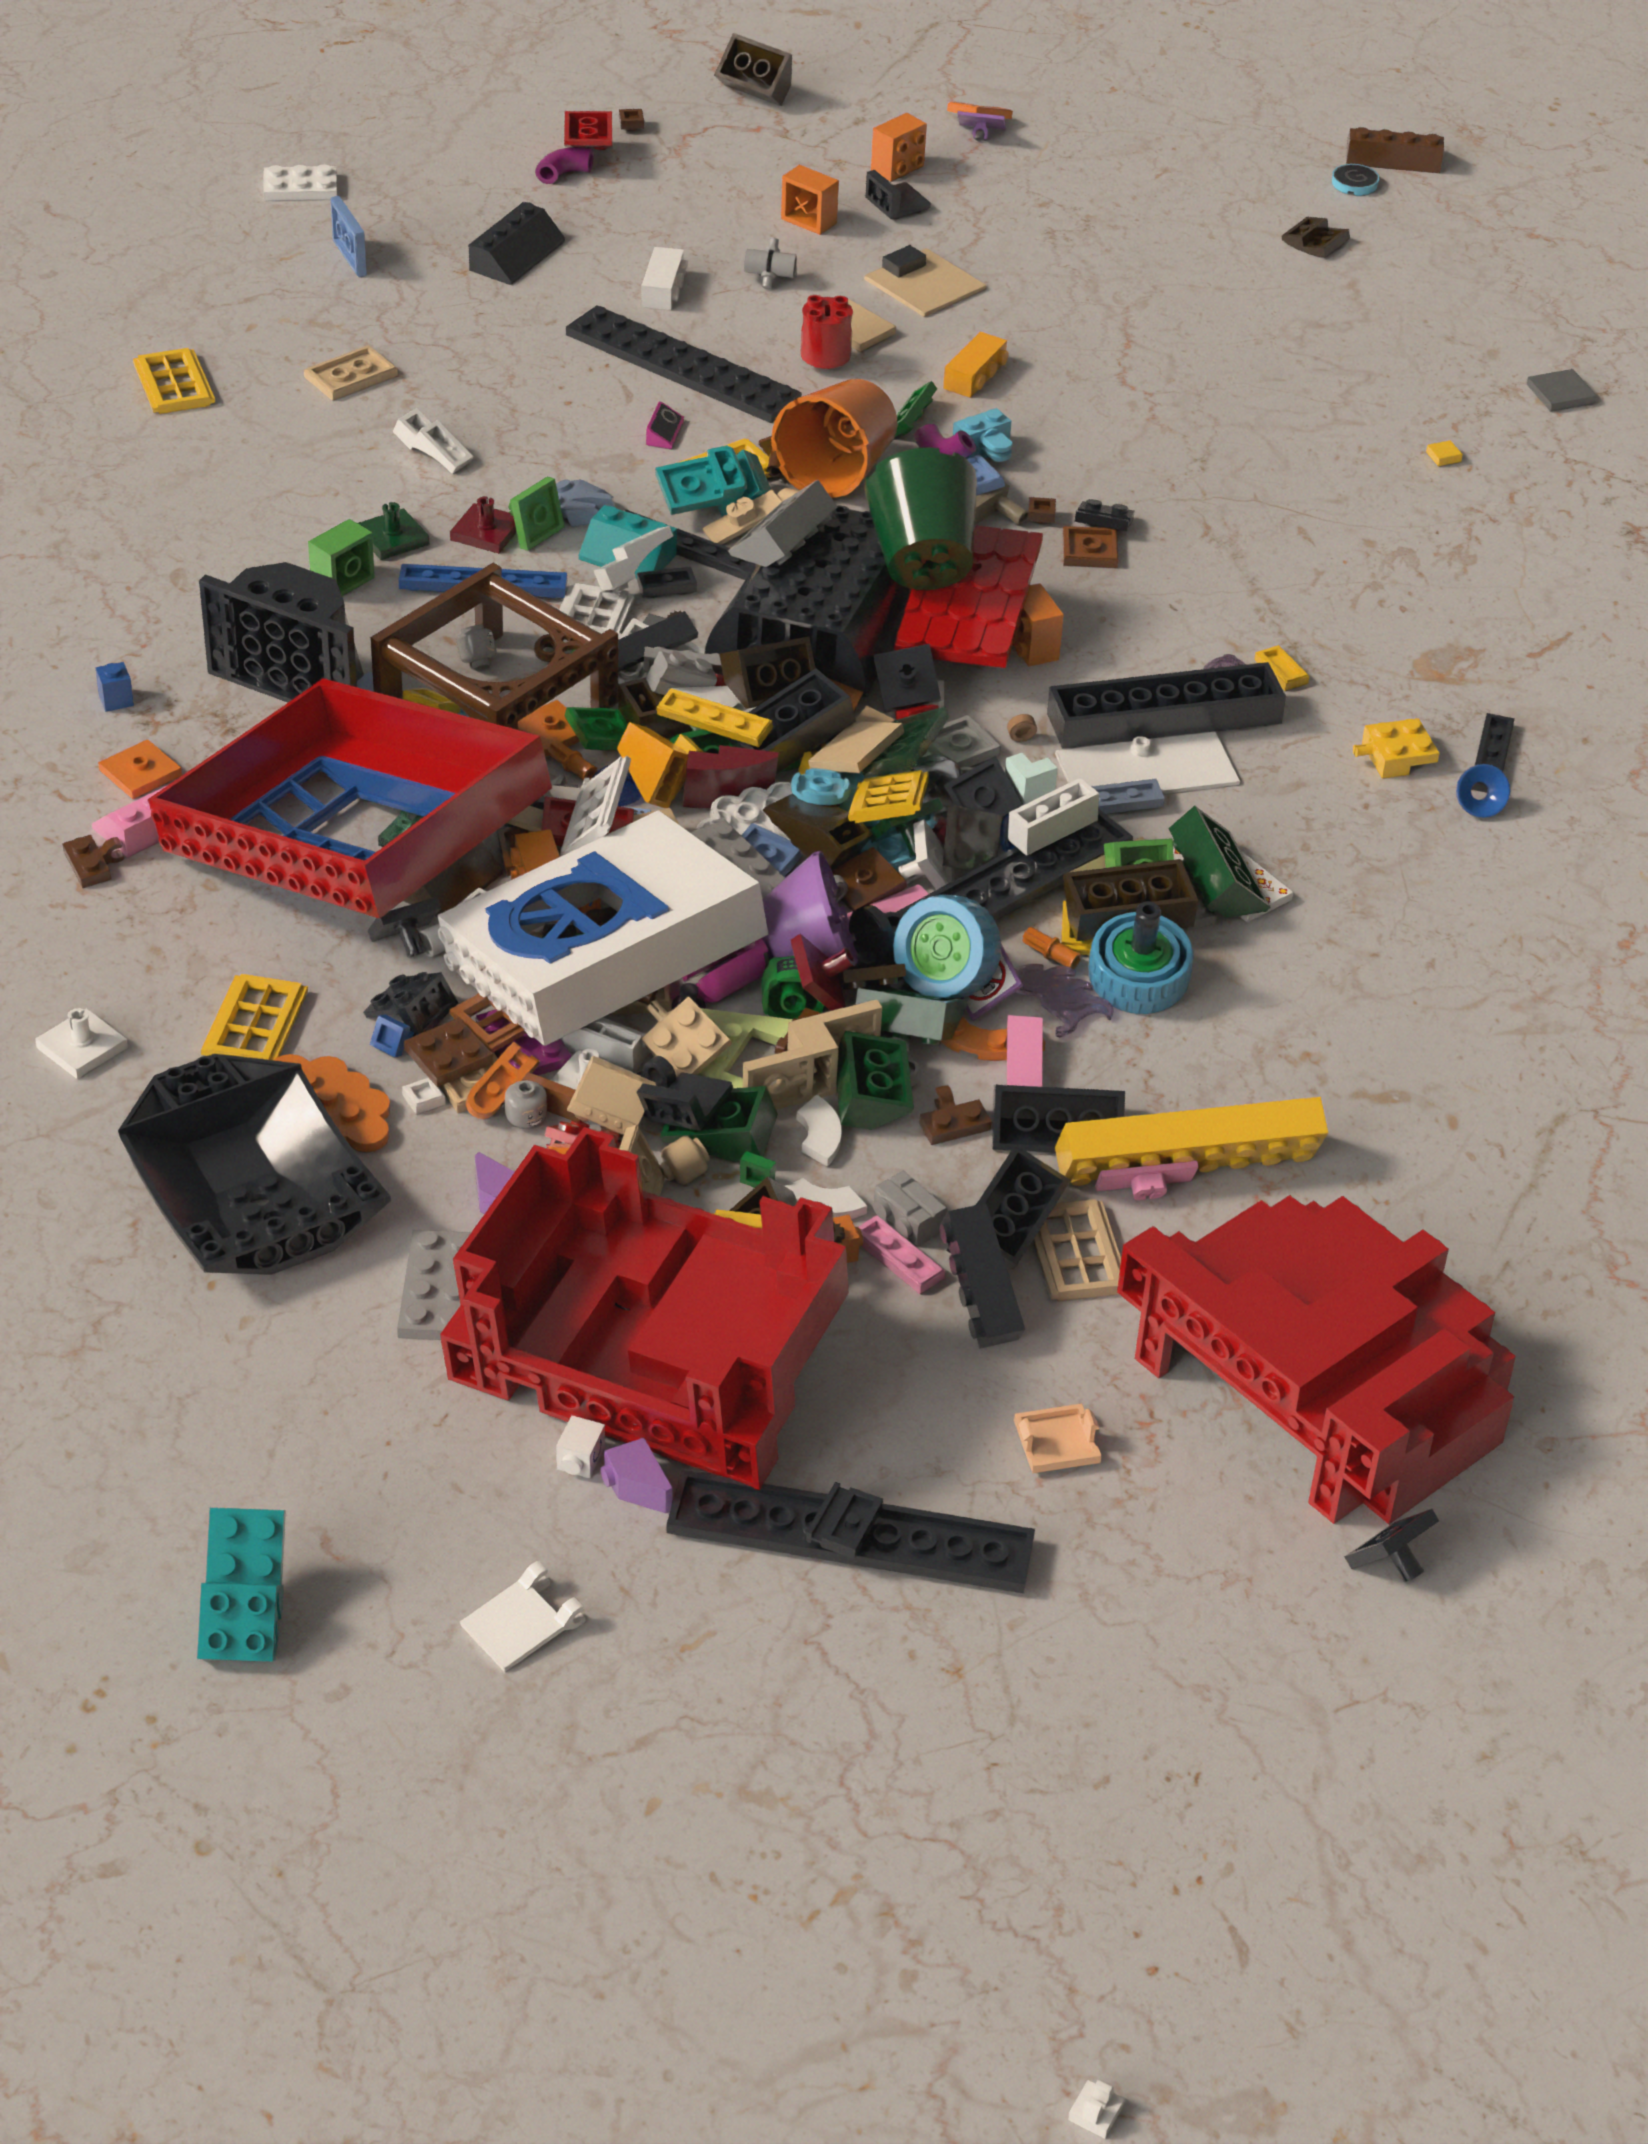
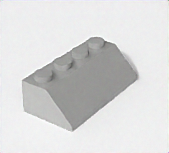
(786, 527)

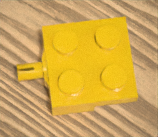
(1397, 746)

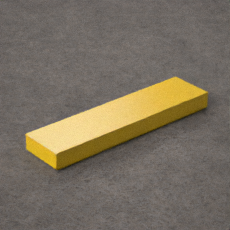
(714, 717)

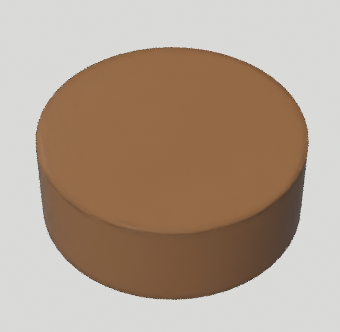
(1022, 727)

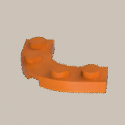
(985, 1043)

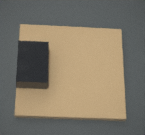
(923, 280)

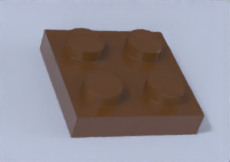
(448, 1052)

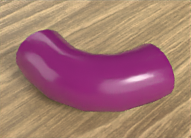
(563, 161)
(930, 437)

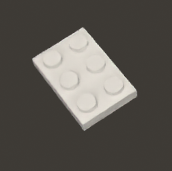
(299, 182)

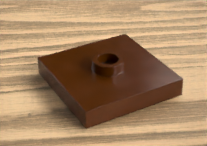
(869, 879)

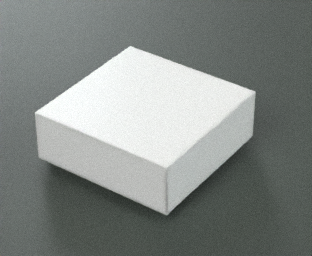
(423, 1096)

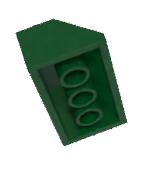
(1217, 865)

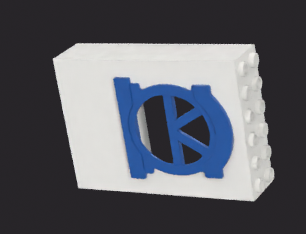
(675, 914)

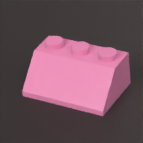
(131, 825)

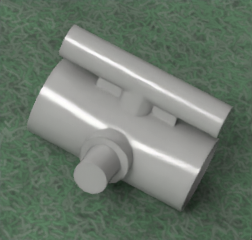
(770, 263)

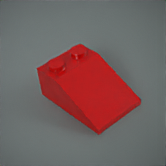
(588, 129)

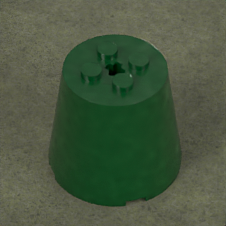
(924, 516)

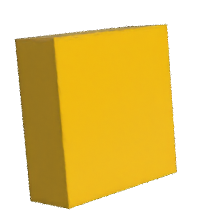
(1444, 453)

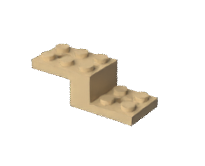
(811, 1054)

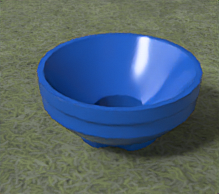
(1497, 790)

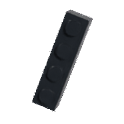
(982, 1276)

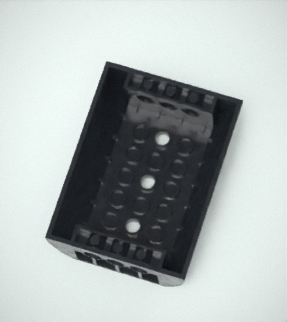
(826, 591)

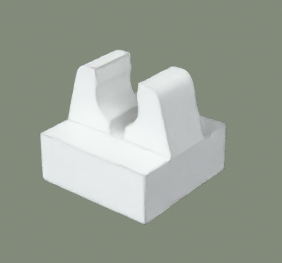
(1096, 2108)

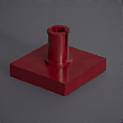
(484, 527)
(821, 973)

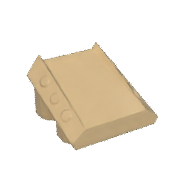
(608, 1096)

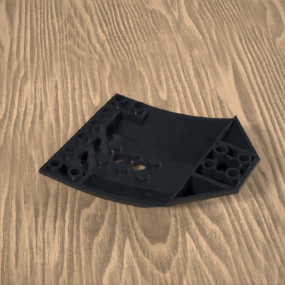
(239, 1133)

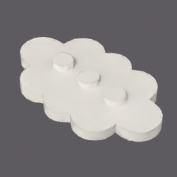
(748, 808)

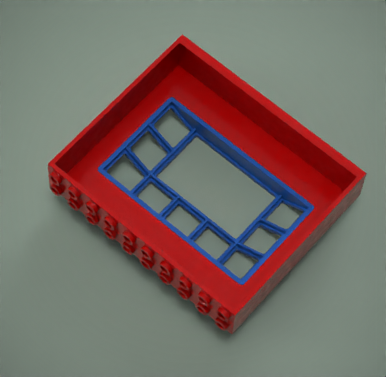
(377, 747)

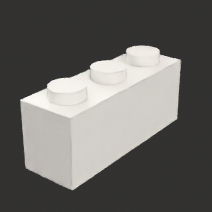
(663, 278)
(1053, 816)

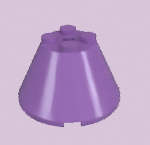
(807, 906)

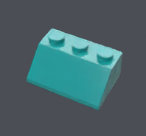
(616, 527)

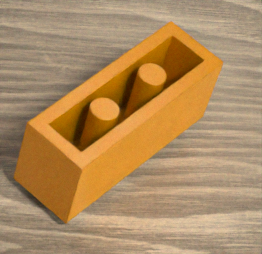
(975, 364)

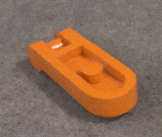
(489, 1092)

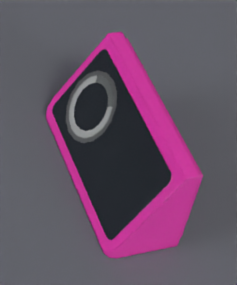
(663, 427)

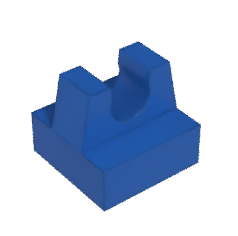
(390, 1035)

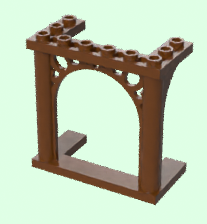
(488, 593)

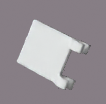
(520, 1619)

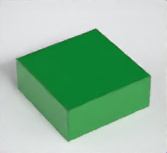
(755, 1169)

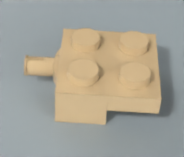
(685, 1037)

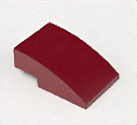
(726, 774)

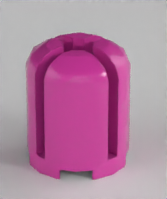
(741, 969)

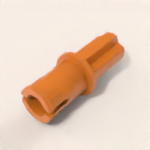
(571, 760)
(1051, 948)

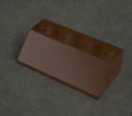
(1395, 150)

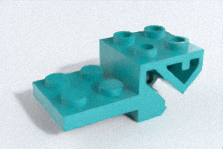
(712, 480)
(242, 1585)

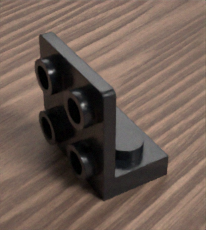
(893, 199)
(418, 999)
(687, 1101)

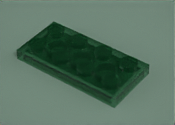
(911, 745)

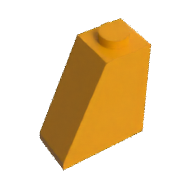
(654, 765)

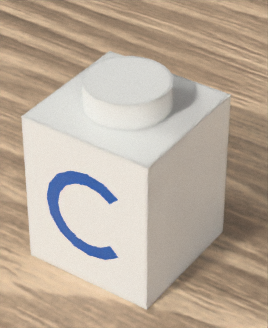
(580, 1446)

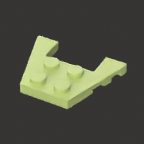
(740, 1029)

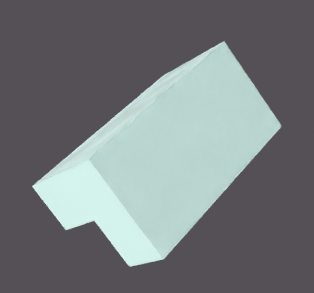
(1029, 778)

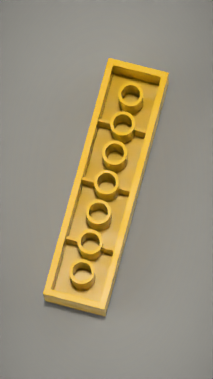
(1209, 1135)

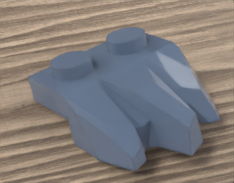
(581, 500)

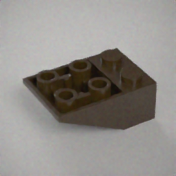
(639, 706)
(819, 829)

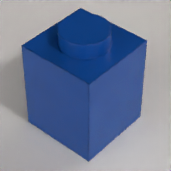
(114, 686)

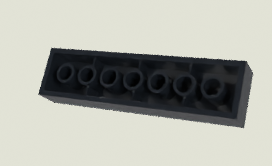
(1165, 705)

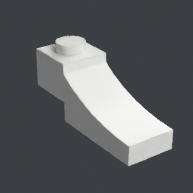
(432, 439)
(628, 557)

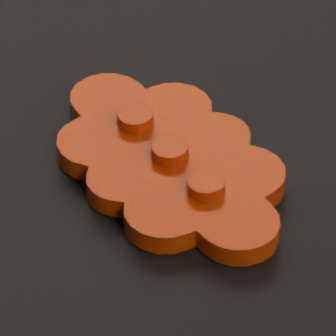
(349, 1101)

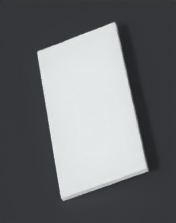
(1176, 761)

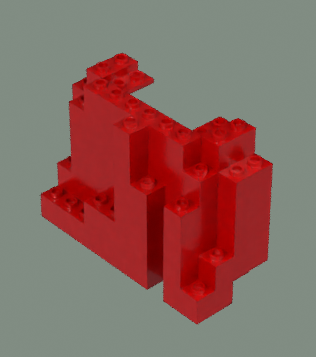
(713, 1319)
(1336, 1341)

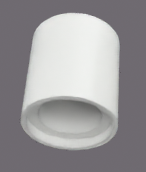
(432, 940)

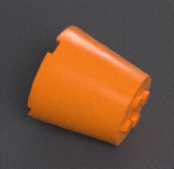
(834, 435)

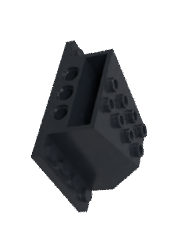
(278, 630)

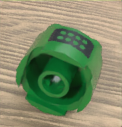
(784, 992)

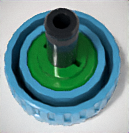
(1141, 961)

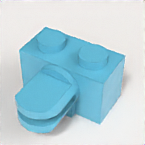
(990, 434)

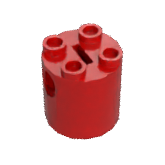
(826, 331)

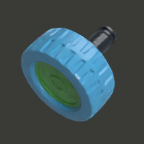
(947, 946)

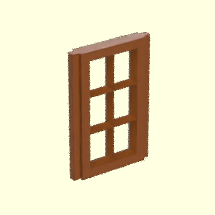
(497, 1039)

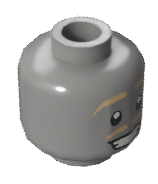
(476, 645)
(525, 1104)

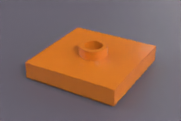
(549, 725)
(140, 769)

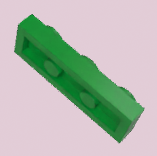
(913, 408)

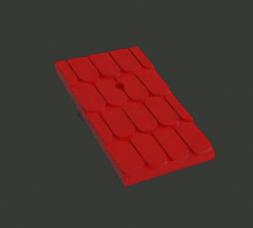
(982, 611)

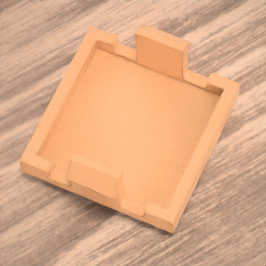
(1058, 1437)

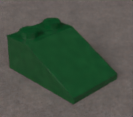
(737, 1126)

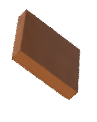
(1090, 547)

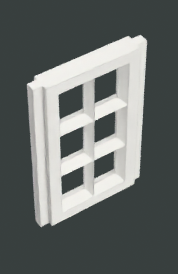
(616, 617)
(604, 789)

